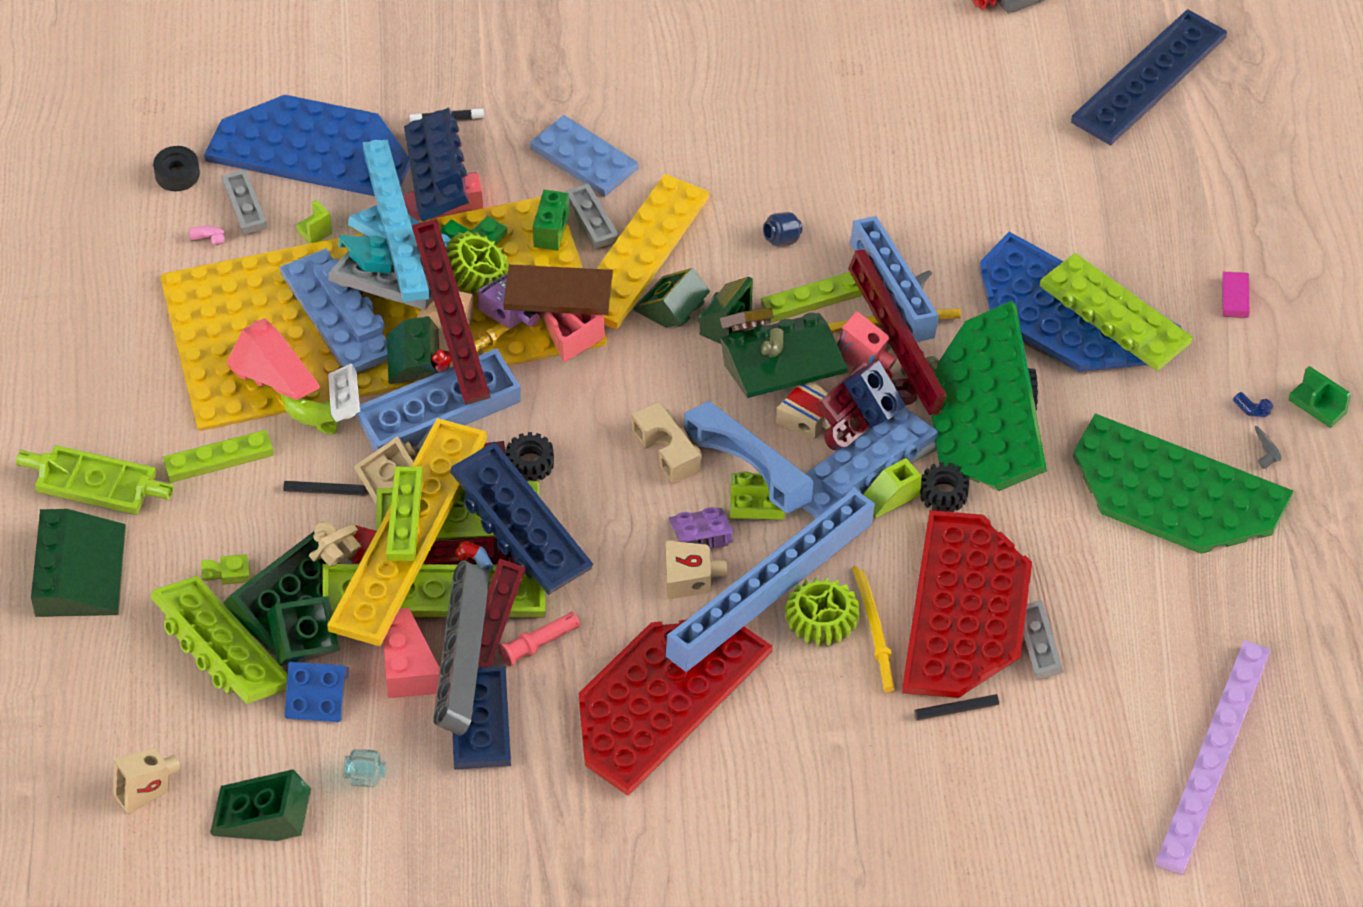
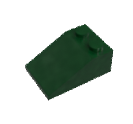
(262, 807)

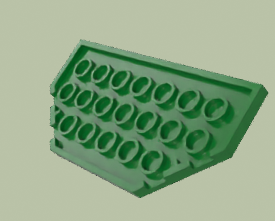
(989, 403)
(1175, 489)

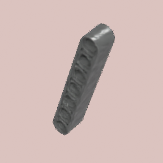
(461, 648)

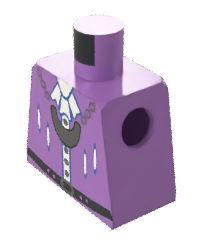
(491, 303)

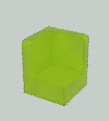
(316, 226)

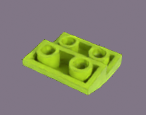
(751, 498)

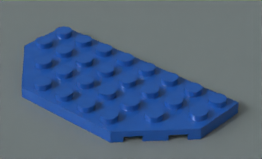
(304, 143)
(1014, 274)

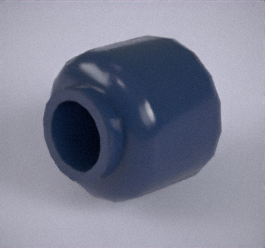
(782, 228)

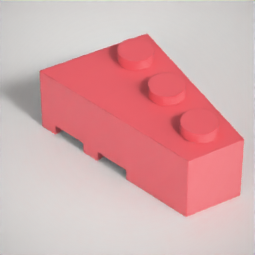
(573, 332)
(408, 659)

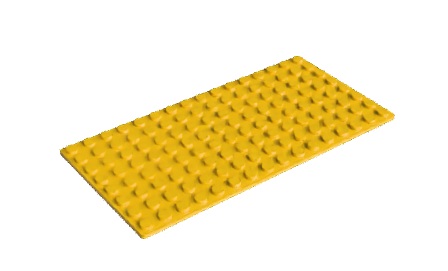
(222, 298)

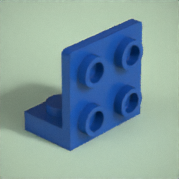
(315, 691)

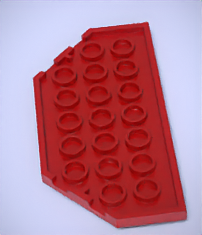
(966, 606)
(649, 705)

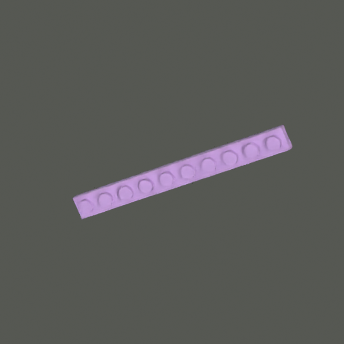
(1212, 758)

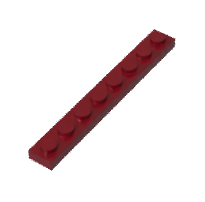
(451, 312)
(900, 336)

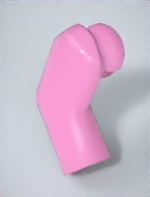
(206, 232)

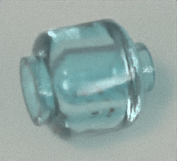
(363, 768)

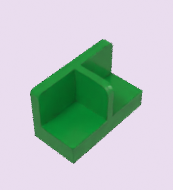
(1321, 397)

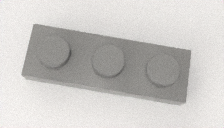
(244, 202)
(592, 216)
(1041, 642)

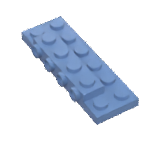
(337, 312)
(866, 458)

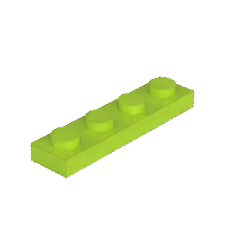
(811, 296)
(218, 456)
(404, 513)

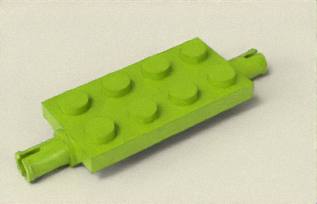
(94, 479)

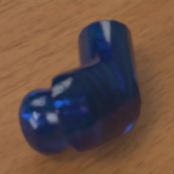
(1262, 409)

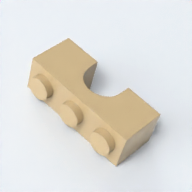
(657, 426)

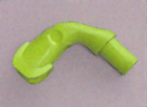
(311, 414)

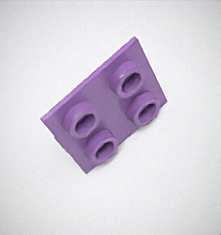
(701, 525)

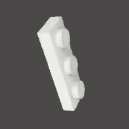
(344, 393)

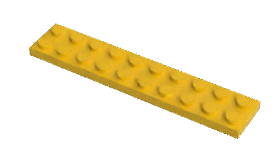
(382, 585)

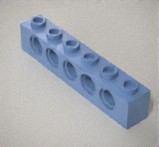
(897, 277)

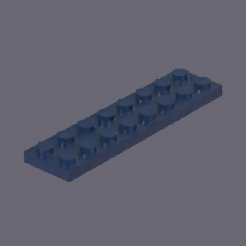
(1148, 77)

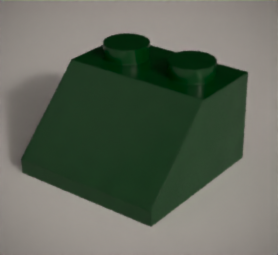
(673, 298)
(732, 299)
(411, 349)
(302, 630)

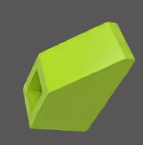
(894, 487)

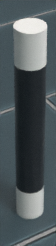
(458, 115)

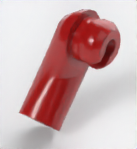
(442, 360)

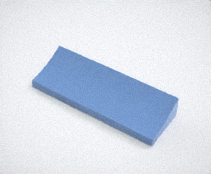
(414, 408)

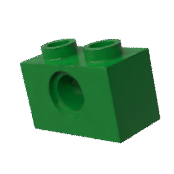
(550, 219)

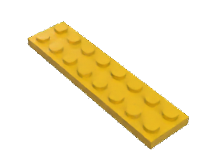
(649, 241)

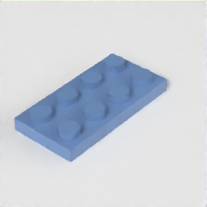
(584, 155)

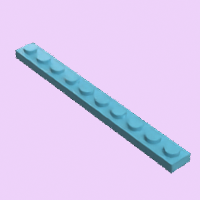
(395, 221)

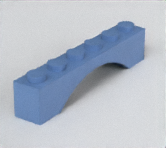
(714, 429)

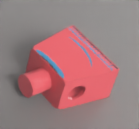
(864, 342)

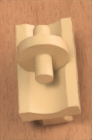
(332, 540)

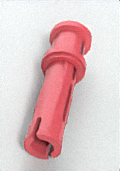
(529, 642)

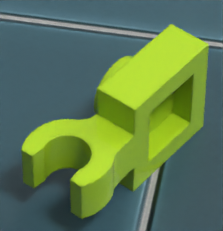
(231, 569)

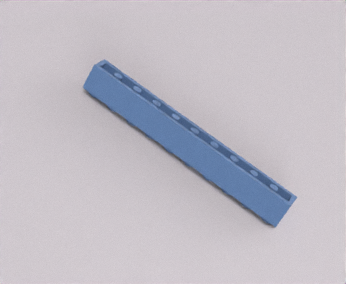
(769, 580)

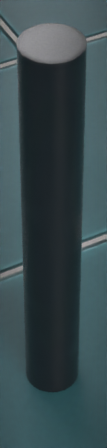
(327, 488)
(956, 707)

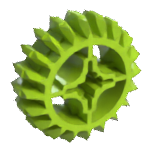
(475, 261)
(821, 605)

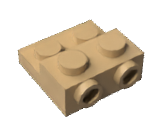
(379, 467)

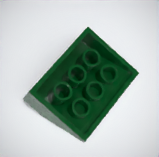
(806, 355)
(77, 564)
(285, 580)

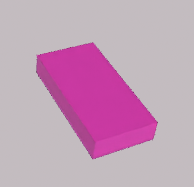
(1235, 294)

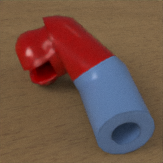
(475, 552)

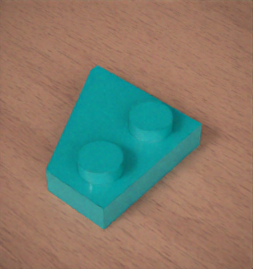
(369, 252)

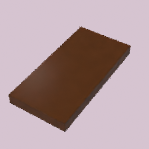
(558, 289)

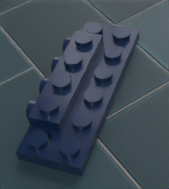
(436, 164)
(519, 519)

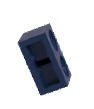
(874, 393)

